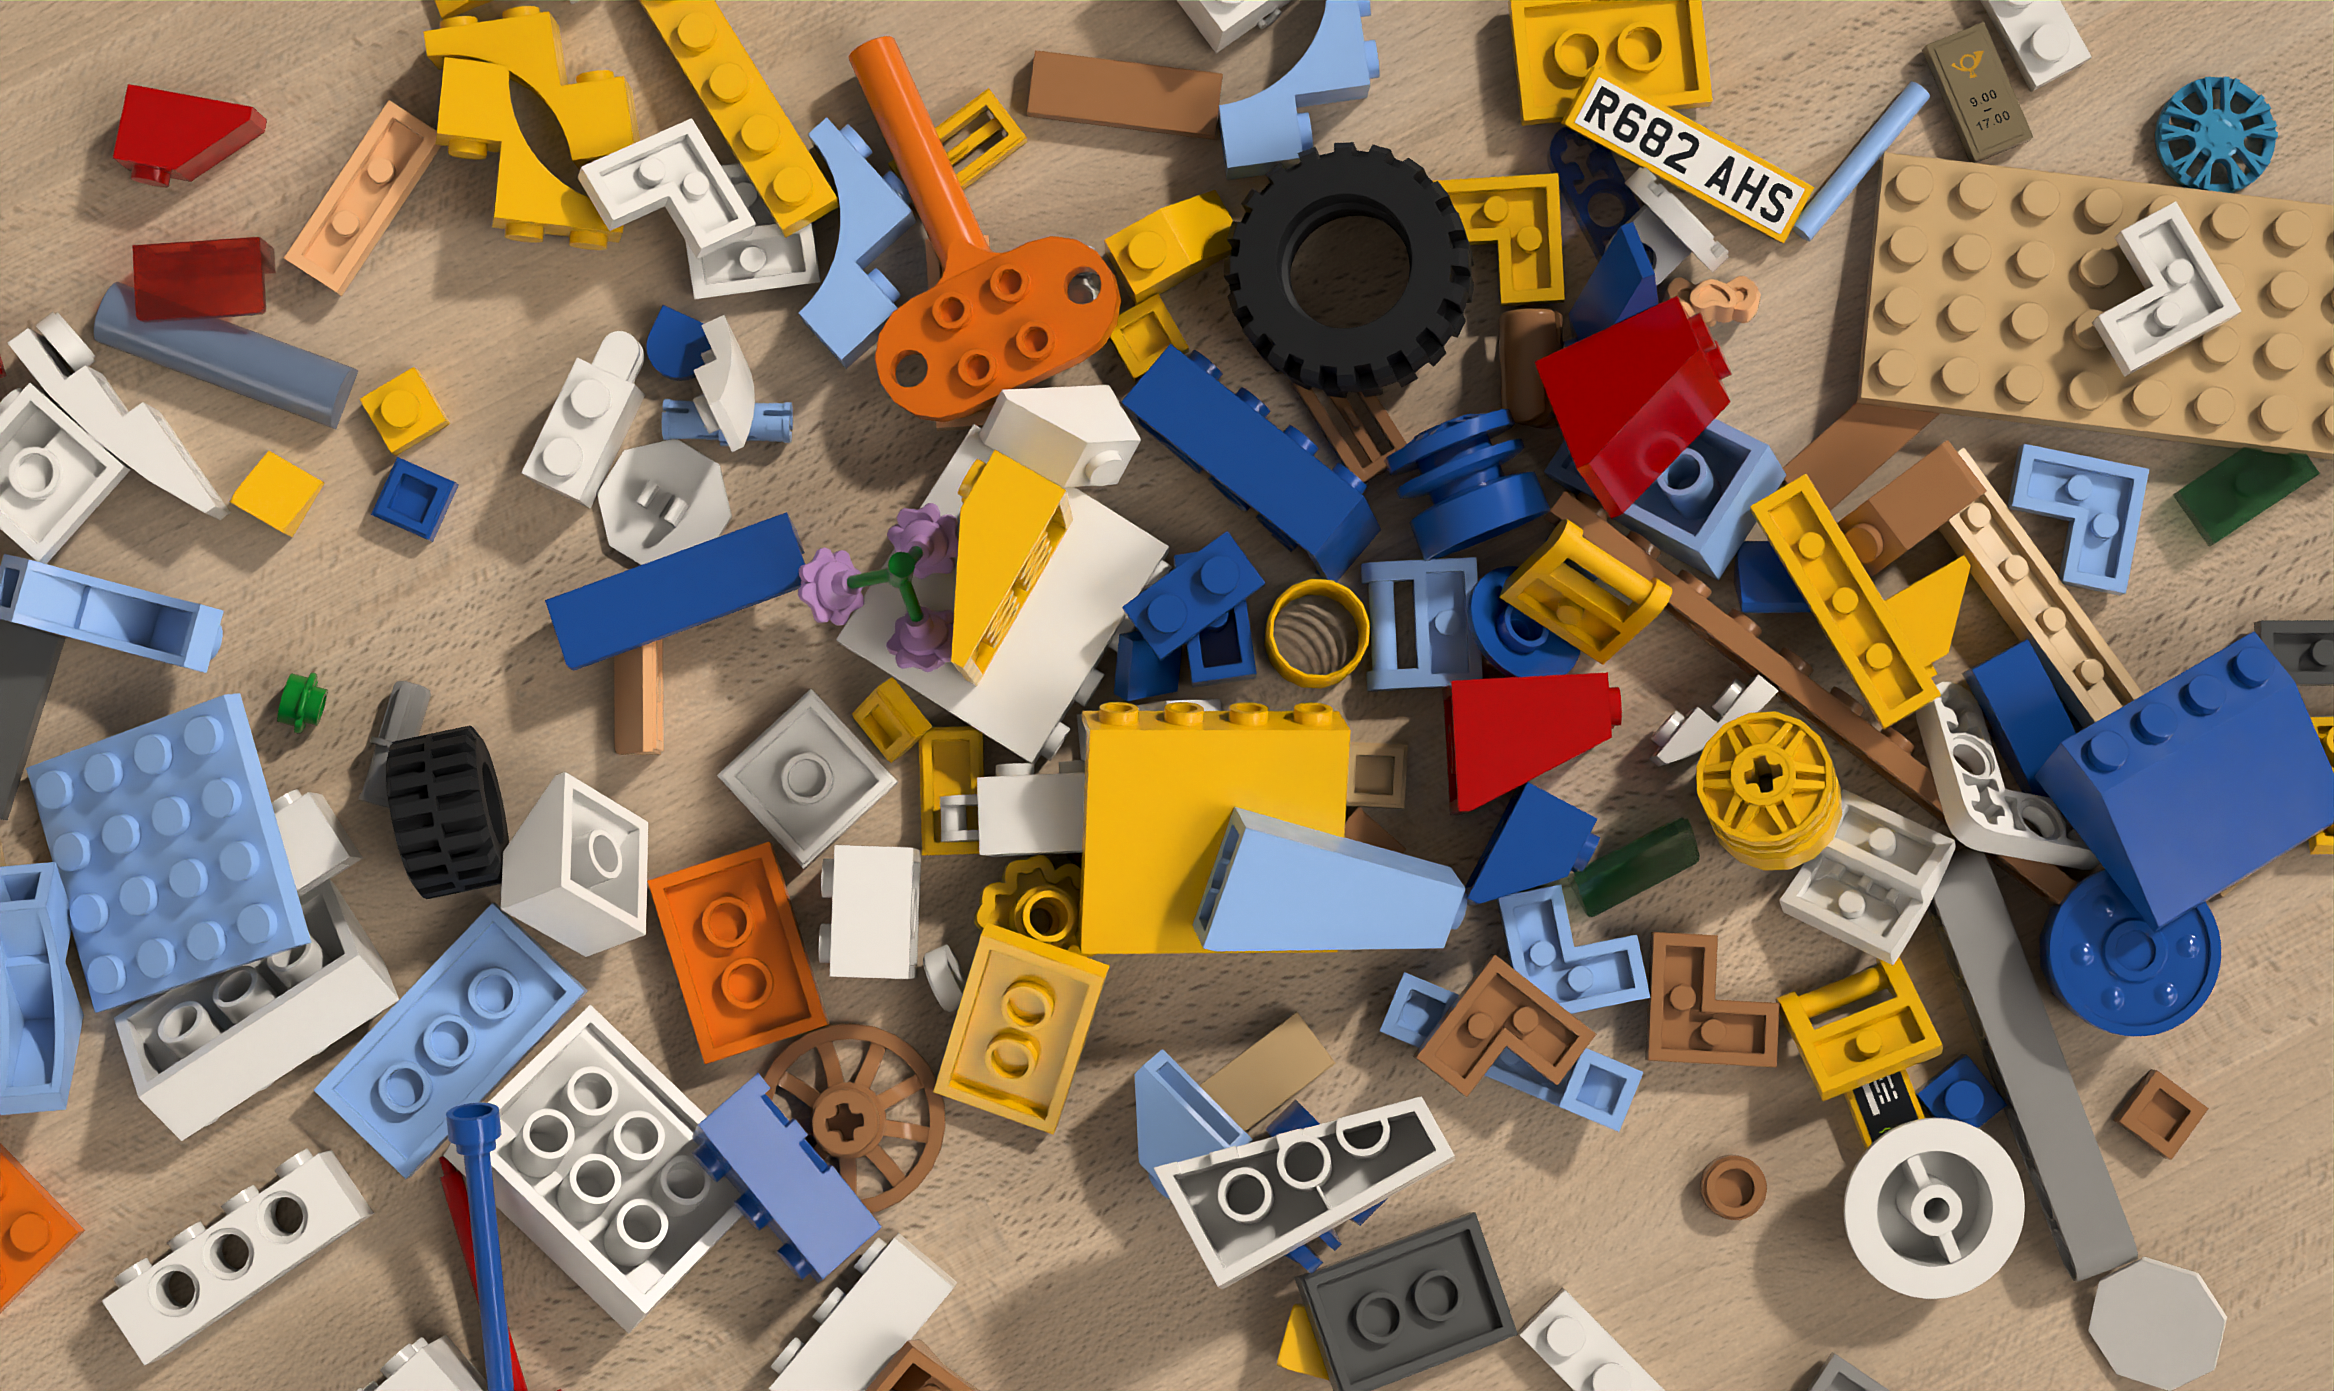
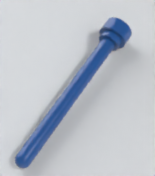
(475, 1132)

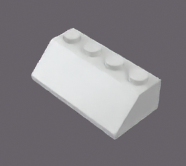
(242, 1029)

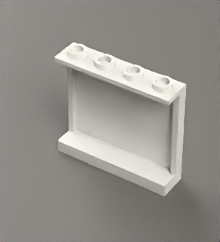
(1055, 638)

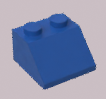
(1532, 845)

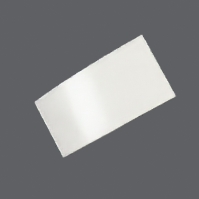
(726, 385)
(1688, 734)

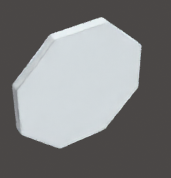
(663, 501)
(2157, 1323)

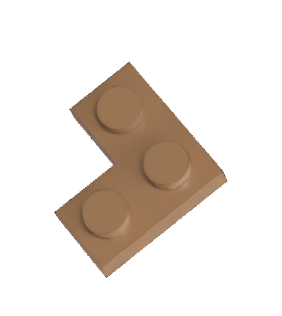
(1500, 1012)
(1686, 1018)

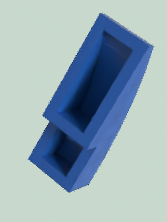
(2022, 711)

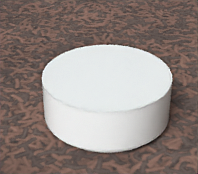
(66, 341)
(945, 977)

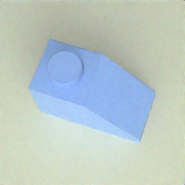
(1177, 1118)

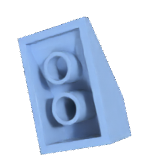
(1700, 501)

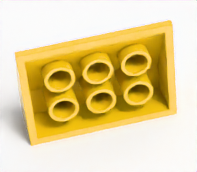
(1005, 542)

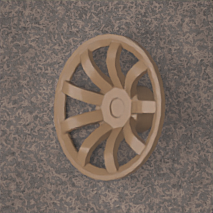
(850, 1116)

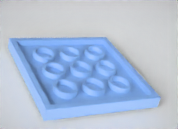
(168, 853)

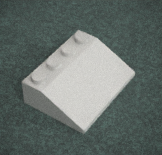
(606, 1169)

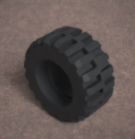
(1313, 195)

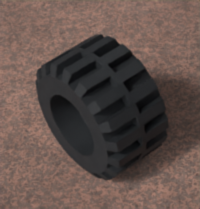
(446, 811)

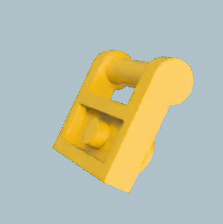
(1577, 606)
(1867, 1042)

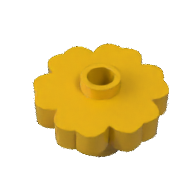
(1030, 887)

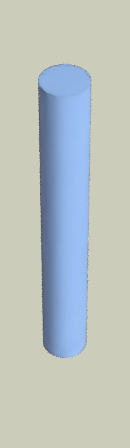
(1860, 161)

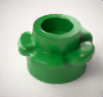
(302, 702)

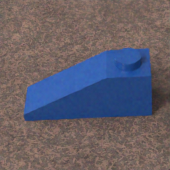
(1617, 288)

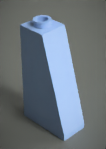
(1320, 891)

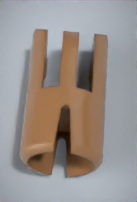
(1523, 339)

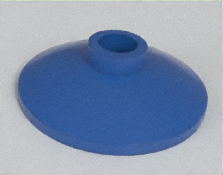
(1512, 639)

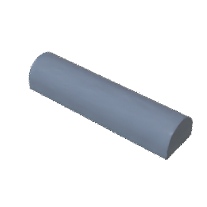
(229, 358)

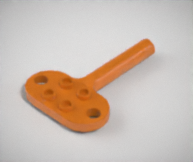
(991, 314)

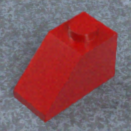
(180, 134)

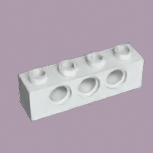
(160, 1324)

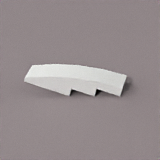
(135, 436)

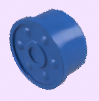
(2119, 971)

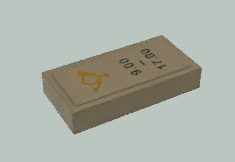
(1977, 93)

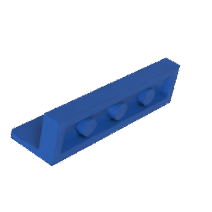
(677, 592)

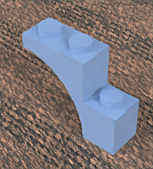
(1335, 68)
(873, 214)
(109, 613)
(37, 997)

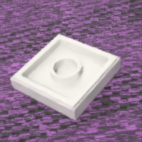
(807, 779)

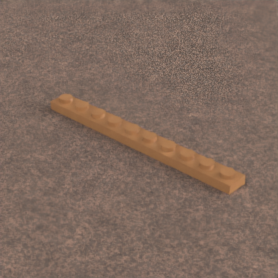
(1832, 712)

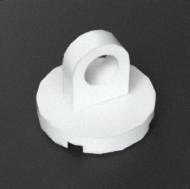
(1670, 228)

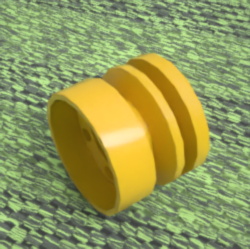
(1774, 826)

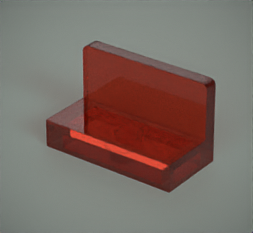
(201, 279)

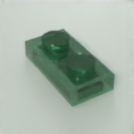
(2242, 489)

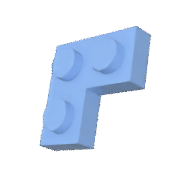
(2099, 502)
(1577, 976)

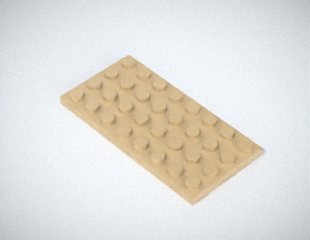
(1999, 271)

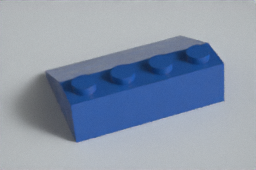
(2196, 781)

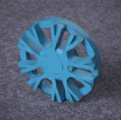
(2216, 134)

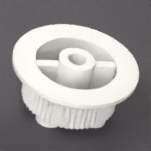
(1934, 1208)

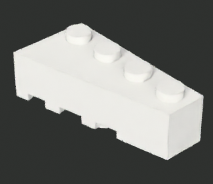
(1285, 1190)

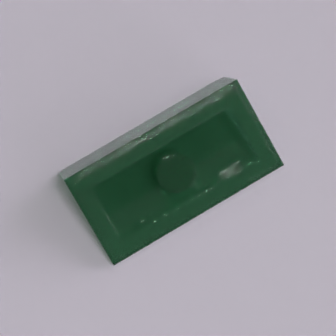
(1635, 867)

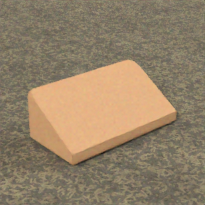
(639, 701)

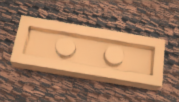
(364, 198)

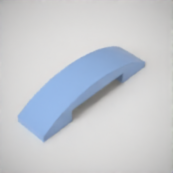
(1592, 1087)

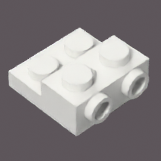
(49, 472)

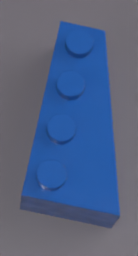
(1254, 460)

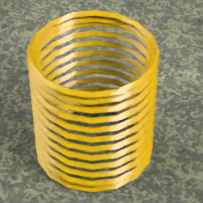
(1336, 592)

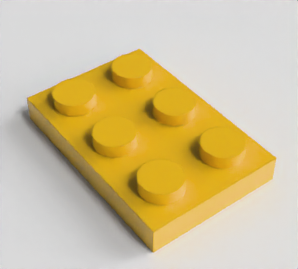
(1640, 42)
(1020, 1028)

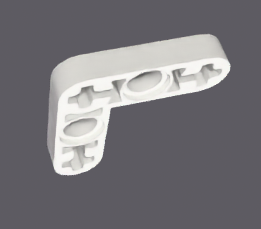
(1978, 805)

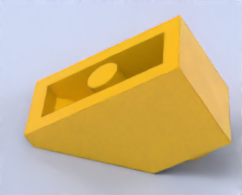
(1170, 245)
(1930, 610)

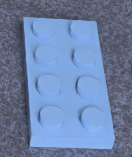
(450, 1039)

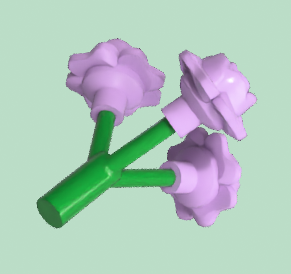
(922, 547)

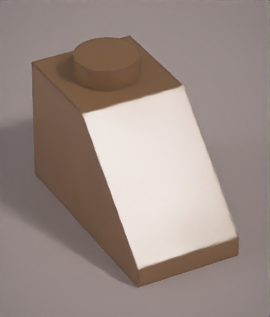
(1910, 508)

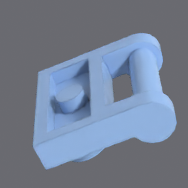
(1440, 623)

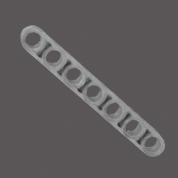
(2029, 1069)

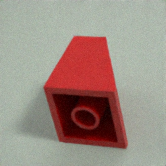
(1635, 398)
(1520, 728)

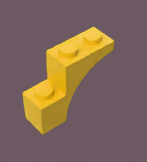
(594, 112)
(528, 198)

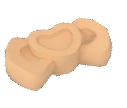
(1716, 300)

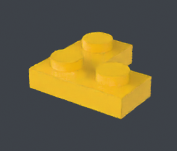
(1525, 223)

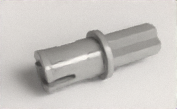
(401, 721)

